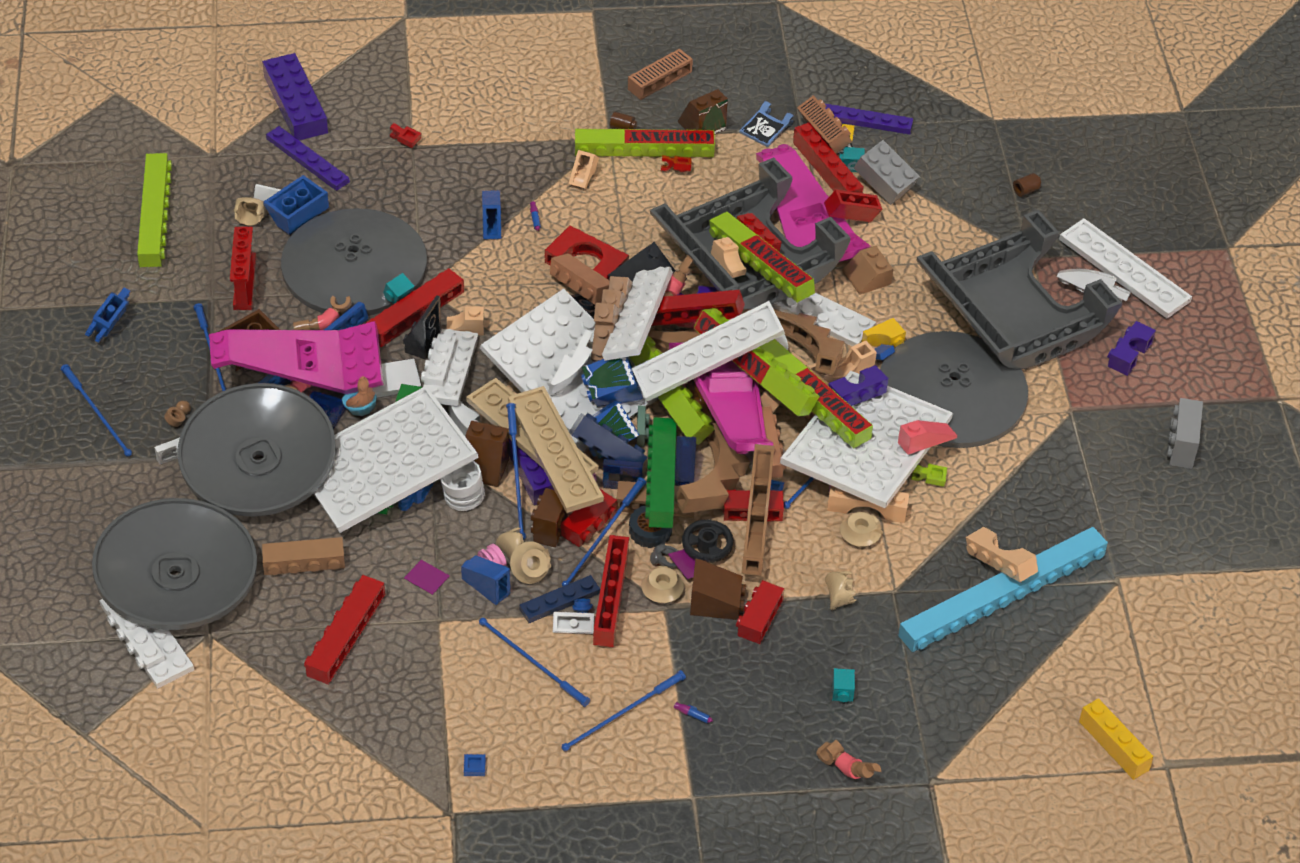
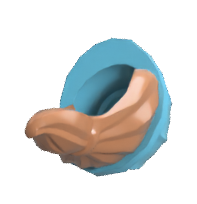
(360, 402)

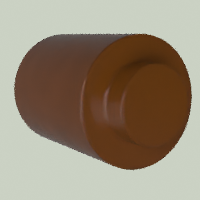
(622, 121)
(1027, 184)

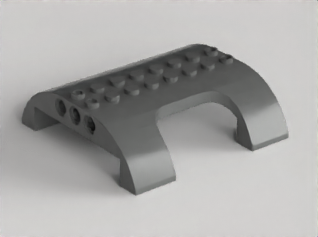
(761, 198)
(1010, 307)

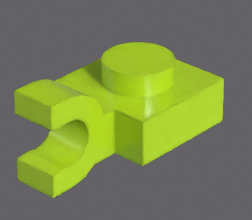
(933, 474)

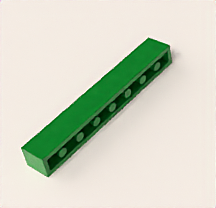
(661, 473)

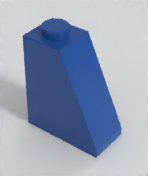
(491, 214)
(487, 578)

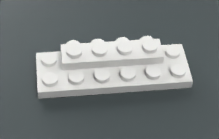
(449, 365)
(153, 648)

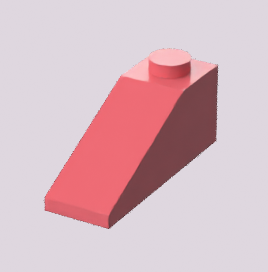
(923, 435)

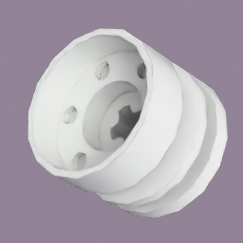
(464, 487)

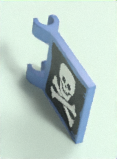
(764, 127)

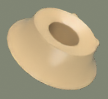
(861, 529)
(530, 562)
(662, 585)

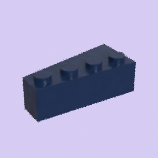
(604, 441)

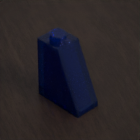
(685, 460)

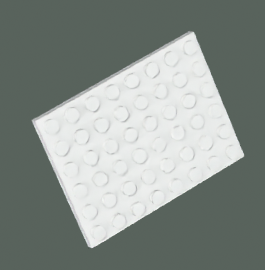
(535, 343)
(391, 458)
(875, 467)

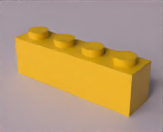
(1116, 739)

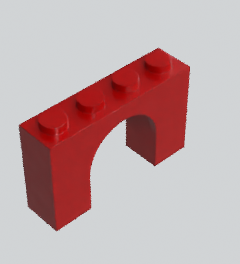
(579, 243)

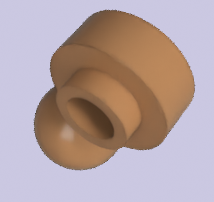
(176, 415)

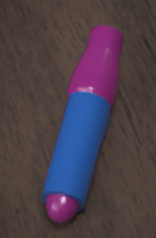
(535, 217)
(693, 712)

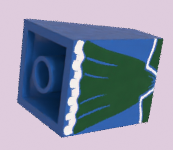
(611, 381)
(617, 419)

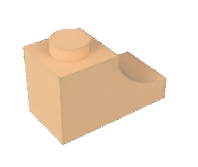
(583, 169)
(727, 254)
(469, 320)

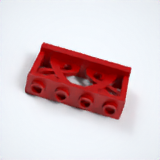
(243, 268)

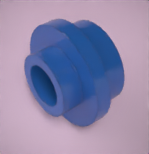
(582, 605)

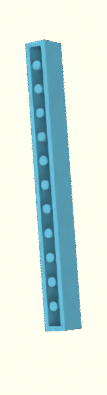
(1000, 591)

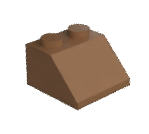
(868, 270)

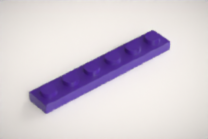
(872, 119)
(307, 158)

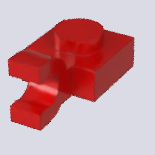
(405, 136)
(678, 163)

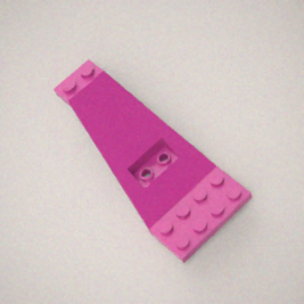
(805, 202)
(334, 355)
(735, 405)

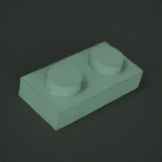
(642, 420)

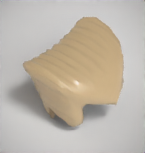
(249, 211)
(509, 541)
(840, 589)

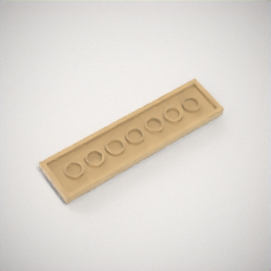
(491, 403)
(556, 449)

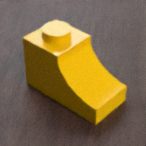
(885, 333)

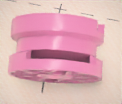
(493, 554)

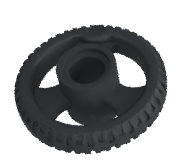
(707, 540)

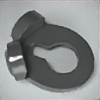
(657, 558)

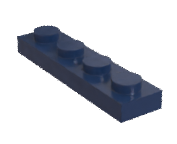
(559, 599)

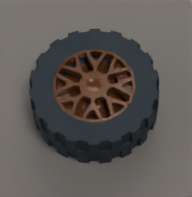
(646, 535)

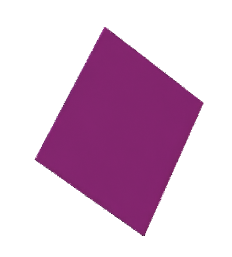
(683, 562)
(426, 577)

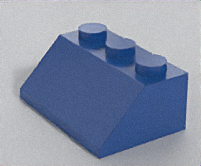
(297, 204)

